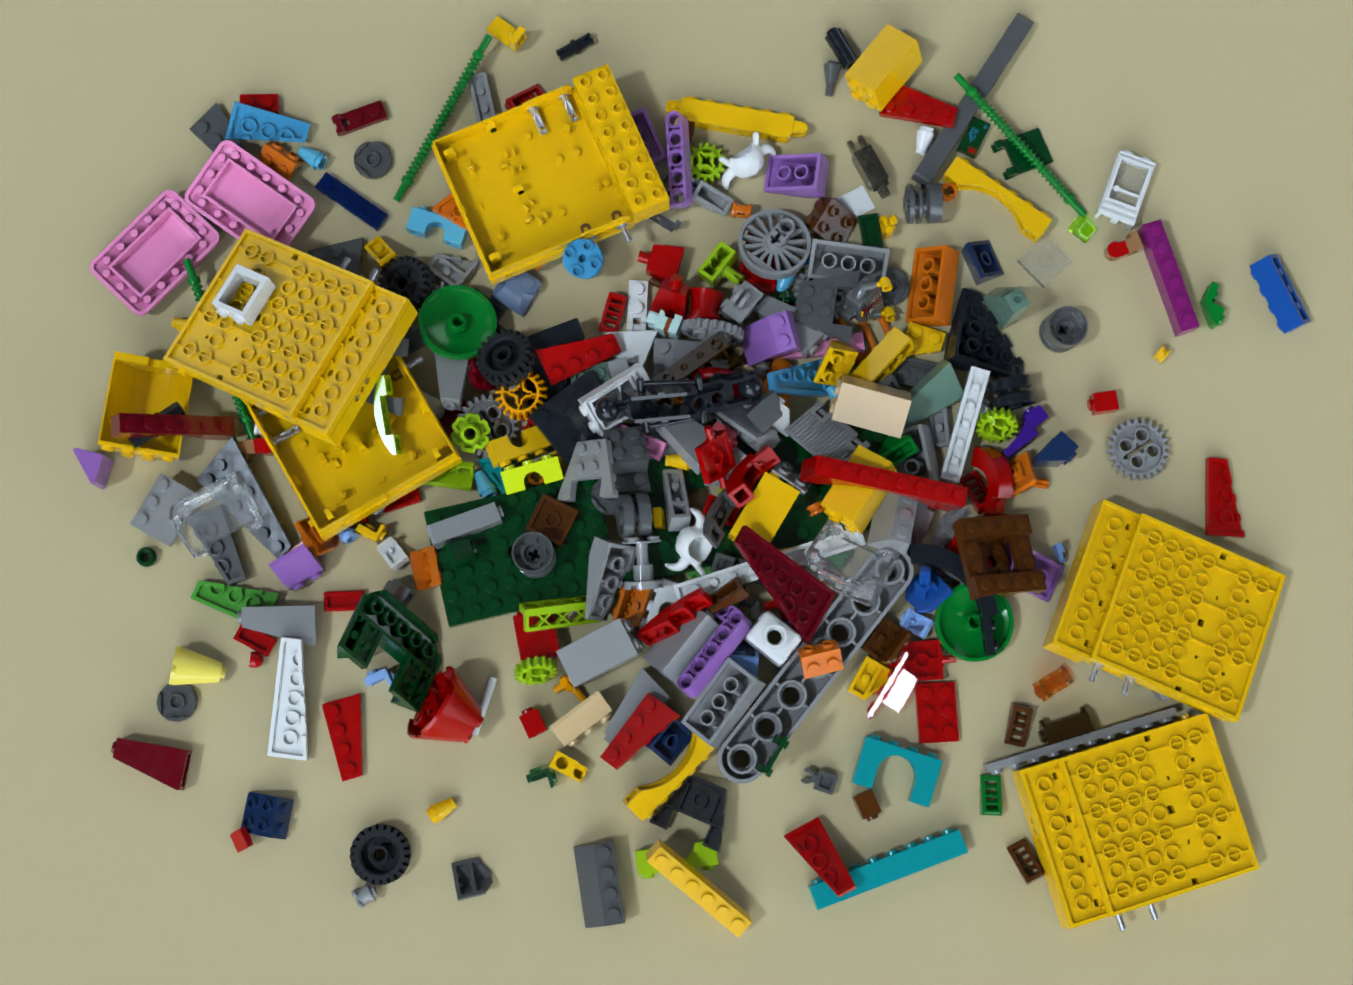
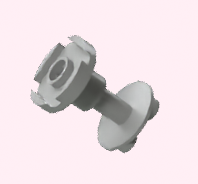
(643, 570)

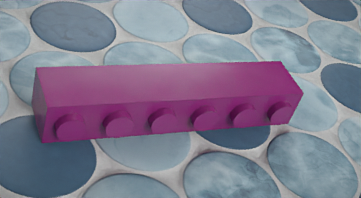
(1168, 278)

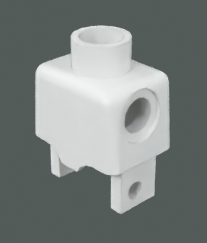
(776, 653)

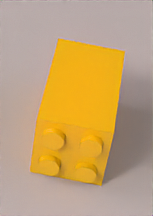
(883, 68)
(852, 504)
(768, 508)

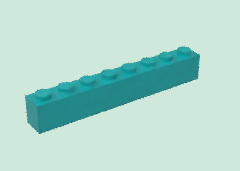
(893, 866)

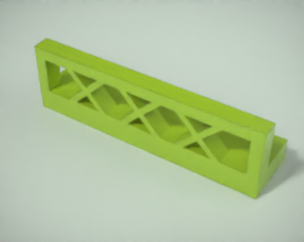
(456, 477)
(552, 606)

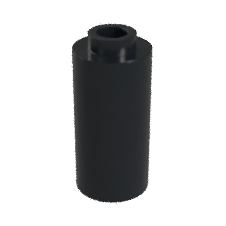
(841, 47)

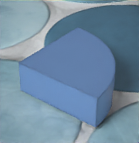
(1058, 550)

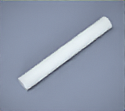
(485, 700)

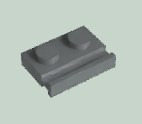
(912, 371)

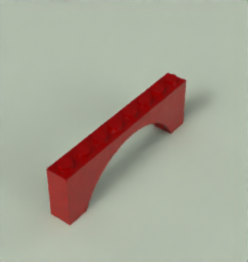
(932, 493)

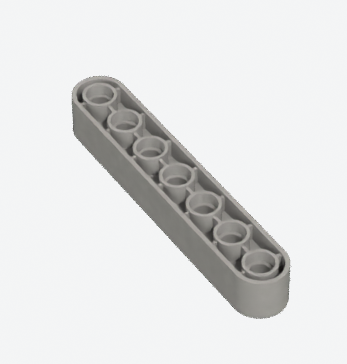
(788, 717)

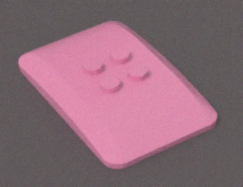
(245, 193)
(149, 253)

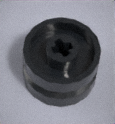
(1011, 392)

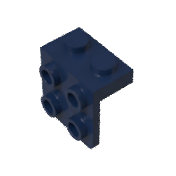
(267, 815)

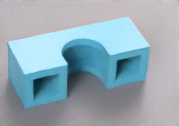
(423, 220)

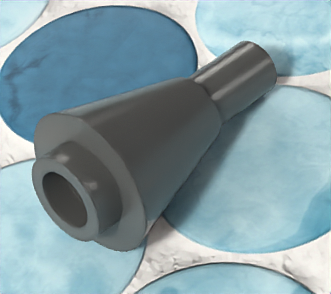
(831, 72)

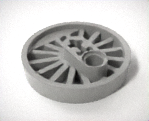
(776, 244)

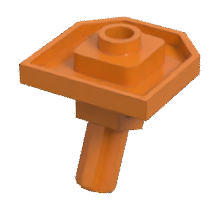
(1024, 474)
(313, 540)

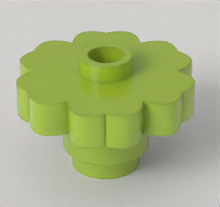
(467, 442)

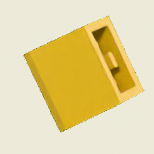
(835, 362)

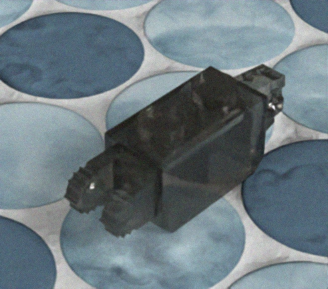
(869, 167)

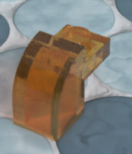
(1052, 683)

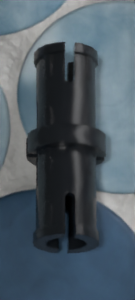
(574, 46)

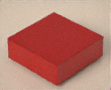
(241, 839)

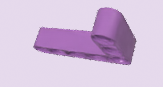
(682, 168)
(716, 650)

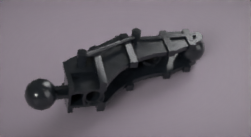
(748, 382)

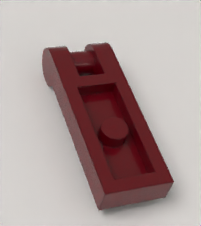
(360, 118)

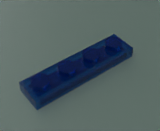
(351, 201)

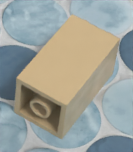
(870, 405)

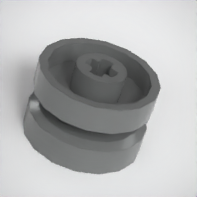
(633, 515)

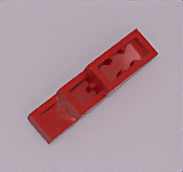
(670, 619)

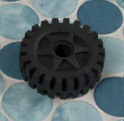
(410, 272)
(505, 358)
(396, 854)

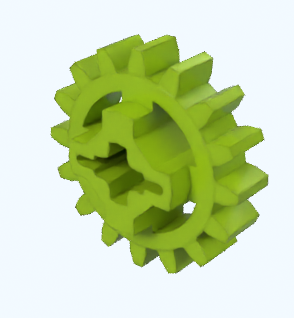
(710, 171)
(996, 425)
(535, 670)

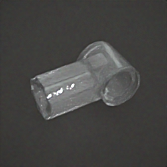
(949, 518)

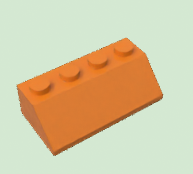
(932, 286)

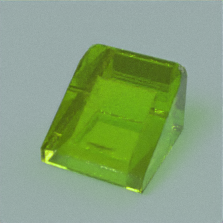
(1082, 228)

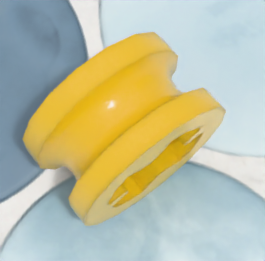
(1161, 354)

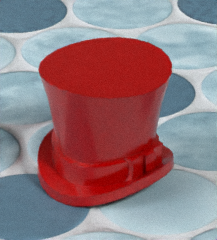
(705, 303)

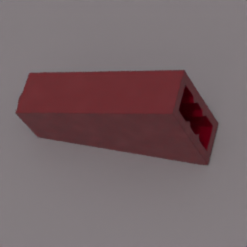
(160, 762)

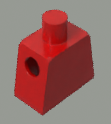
(662, 261)
(672, 297)

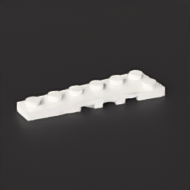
(289, 719)

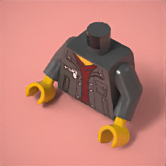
(866, 300)

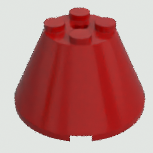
(447, 712)

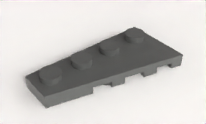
(213, 128)
(228, 559)

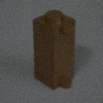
(1065, 728)

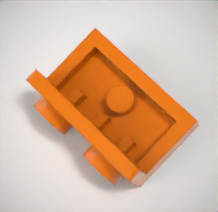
(280, 159)
(425, 568)
(632, 605)
(820, 658)

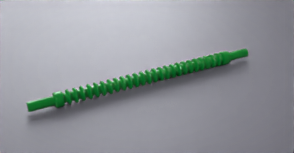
(478, 55)
(971, 91)
(195, 281)

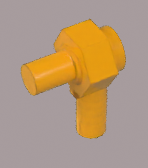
(566, 684)

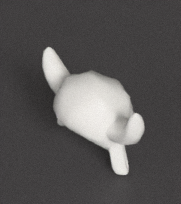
(746, 162)
(691, 546)

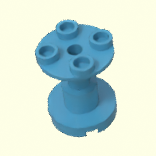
(583, 258)

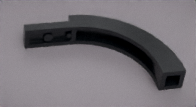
(951, 562)

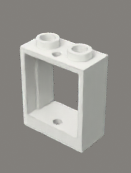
(256, 302)

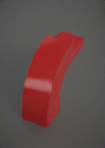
(744, 476)
(998, 477)

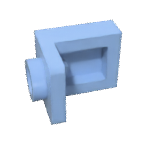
(916, 623)
(376, 676)

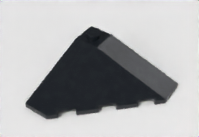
(558, 334)
(988, 351)
(561, 419)

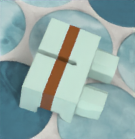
(664, 326)

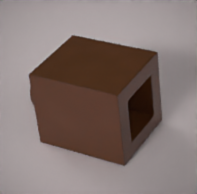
(867, 805)

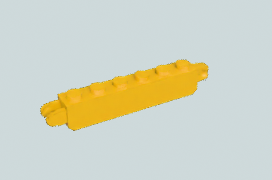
(738, 120)

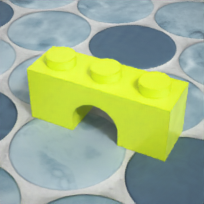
(514, 477)

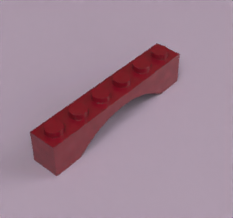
(145, 425)

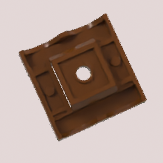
(984, 539)

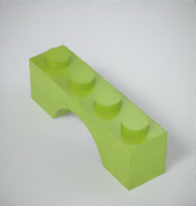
(699, 857)

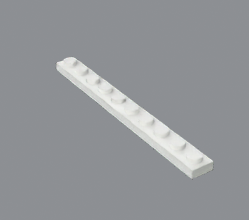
(715, 580)

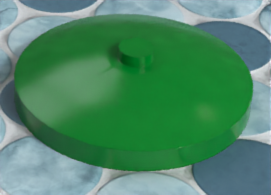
(456, 322)
(960, 629)

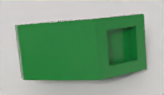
(1212, 312)

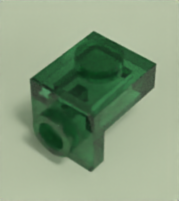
(537, 774)

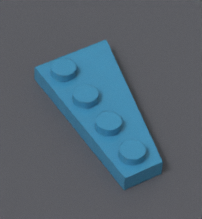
(259, 124)
(797, 380)

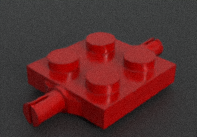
(715, 457)
(926, 660)

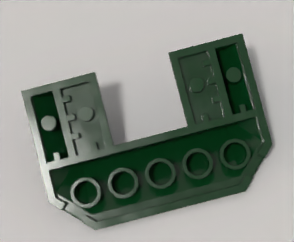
(398, 631)

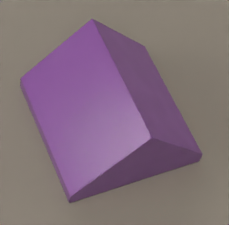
(95, 466)

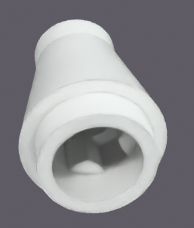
(923, 139)

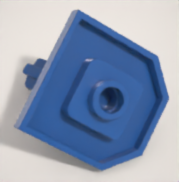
(927, 591)

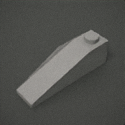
(670, 351)
(606, 569)

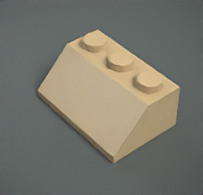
(581, 719)

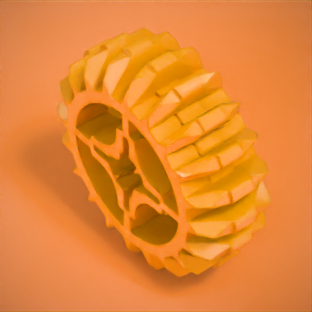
(504, 392)

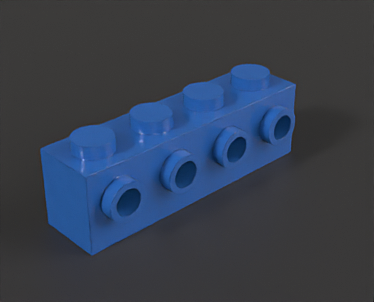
(1279, 293)

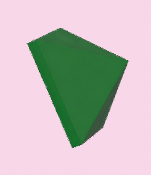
(897, 449)

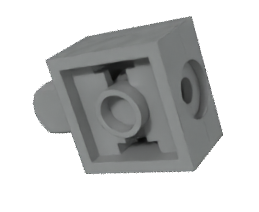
(741, 304)

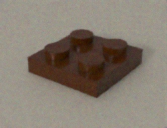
(552, 519)

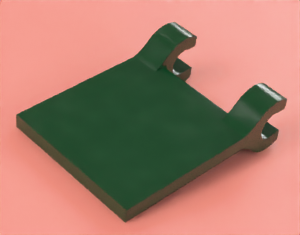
(1019, 163)
(781, 743)

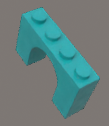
(925, 767)

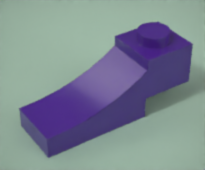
(1031, 419)

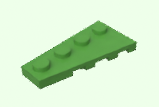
(231, 598)

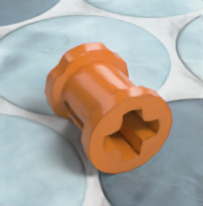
(741, 210)

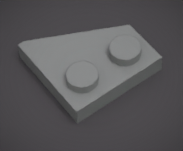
(452, 269)

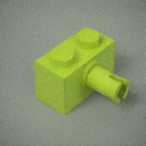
(719, 266)

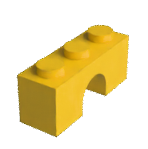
(502, 452)

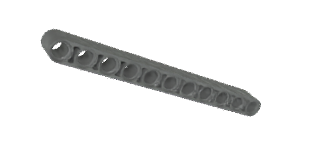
(966, 108)

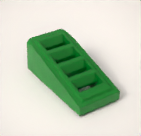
(983, 811)

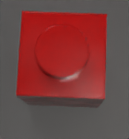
(1103, 403)
(532, 722)

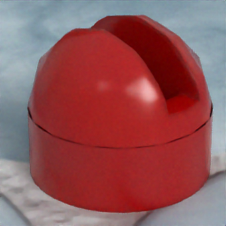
(256, 660)

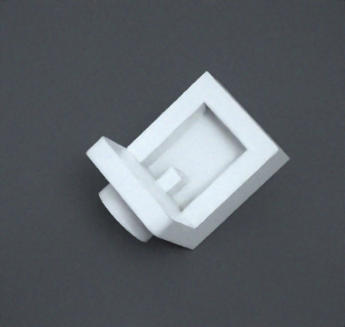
(392, 553)

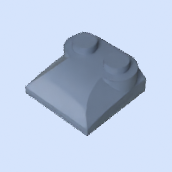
(517, 292)

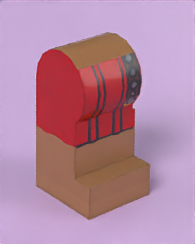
(1119, 250)
(254, 448)

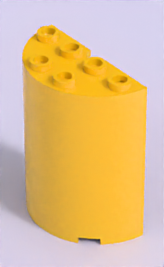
(143, 387)

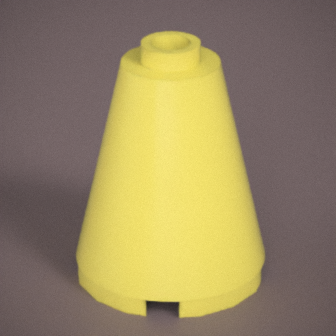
(194, 668)

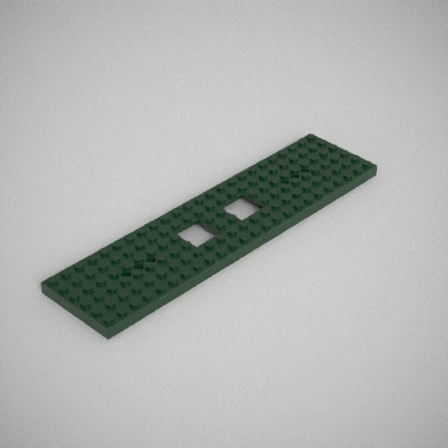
(496, 586)

